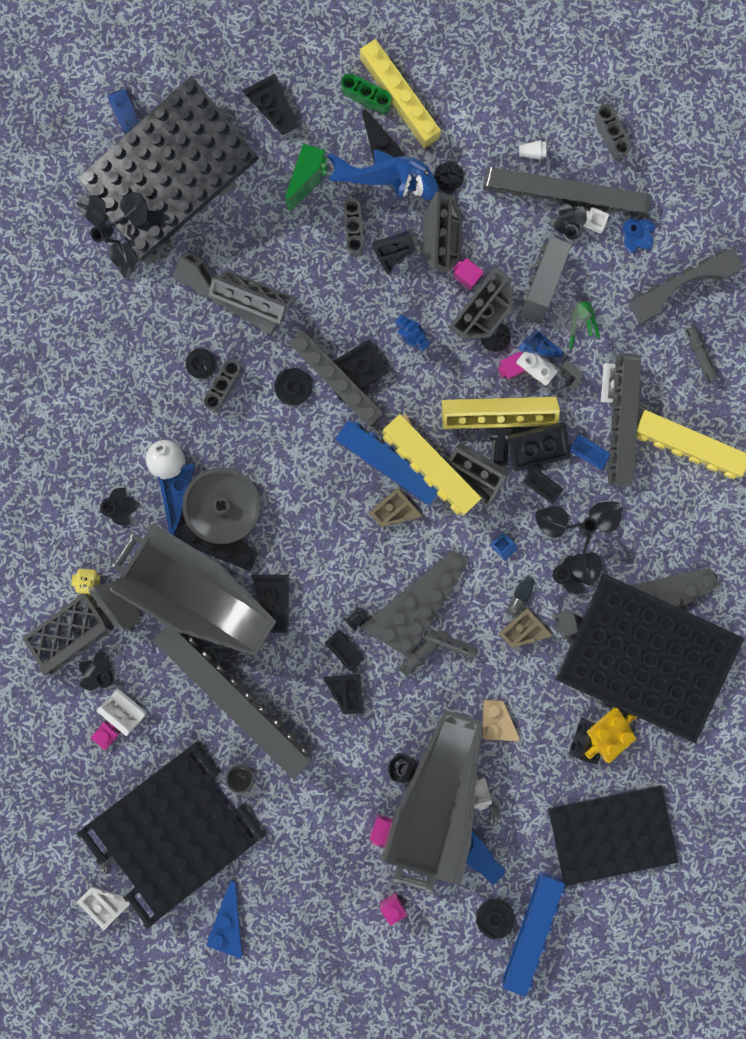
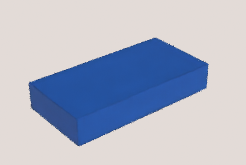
(589, 452)

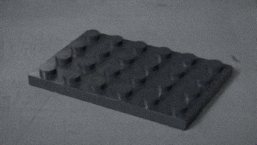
(612, 835)

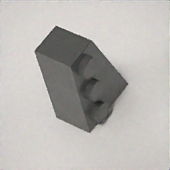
(478, 472)

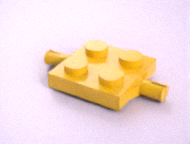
(611, 735)

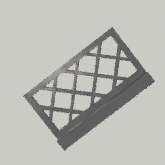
(234, 290)
(71, 650)

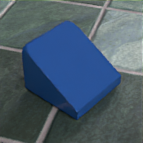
(504, 546)

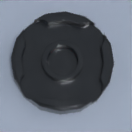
(296, 392)
(492, 913)

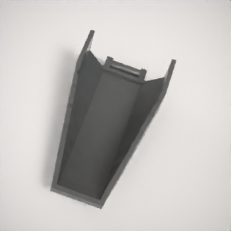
(436, 811)

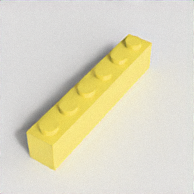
(401, 94)
(499, 412)
(691, 444)
(430, 465)

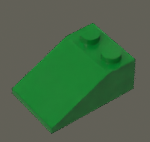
(307, 174)

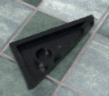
(378, 138)

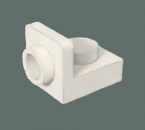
(482, 795)

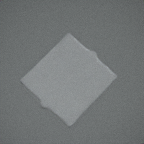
(569, 316)

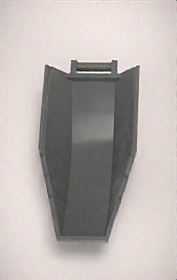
(190, 592)

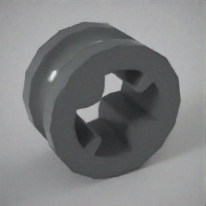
(494, 815)

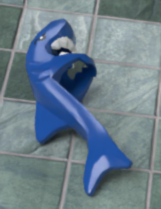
(401, 172)

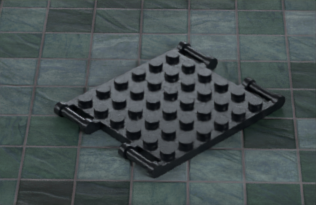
(171, 834)

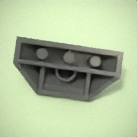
(442, 233)
(485, 308)

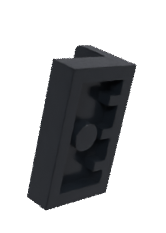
(583, 742)

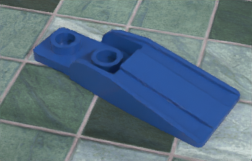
(482, 860)

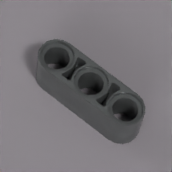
(612, 123)
(353, 218)
(223, 376)

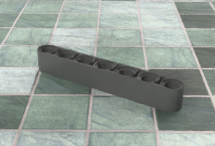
(624, 420)

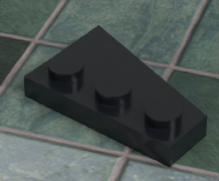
(272, 103)
(274, 598)

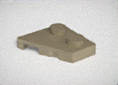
(394, 510)
(524, 630)

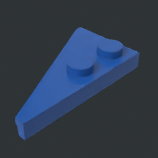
(540, 344)
(173, 493)
(226, 930)

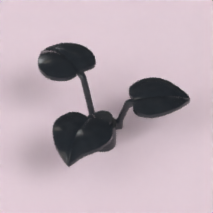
(94, 210)
(602, 516)

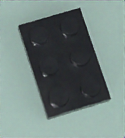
(362, 365)
(539, 446)

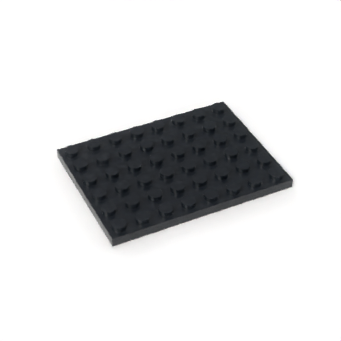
(175, 160)
(649, 658)

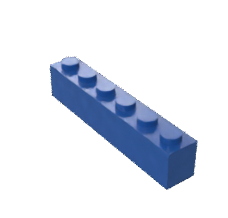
(385, 460)
(533, 933)

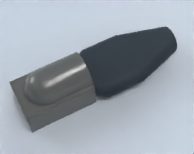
(521, 595)

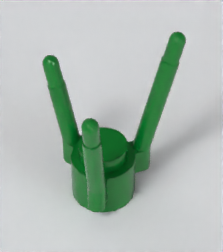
(588, 306)

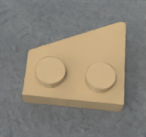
(497, 722)

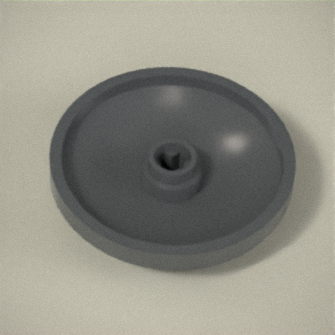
(221, 506)

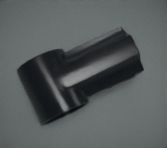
(500, 444)

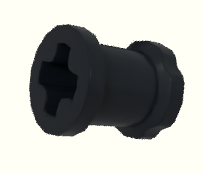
(356, 618)

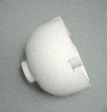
(165, 459)

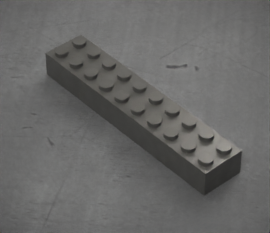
(235, 700)

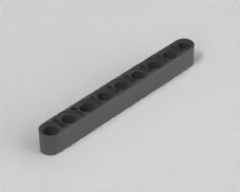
(567, 191)

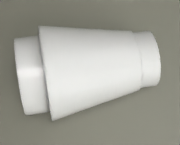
(533, 150)

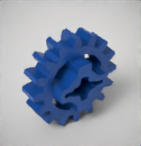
(412, 333)

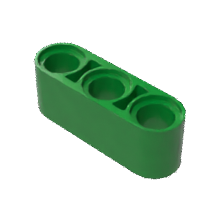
(361, 86)

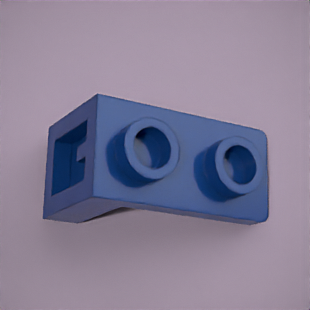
(123, 110)

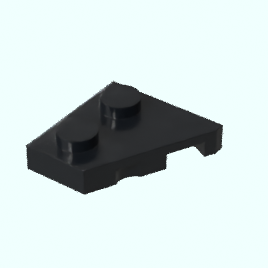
(393, 249)
(346, 691)

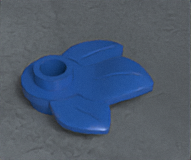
(640, 236)

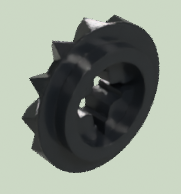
(443, 182)
(503, 341)
(200, 372)

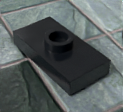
(542, 485)
(344, 650)

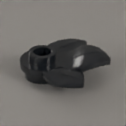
(570, 217)
(121, 507)
(569, 582)
(93, 671)

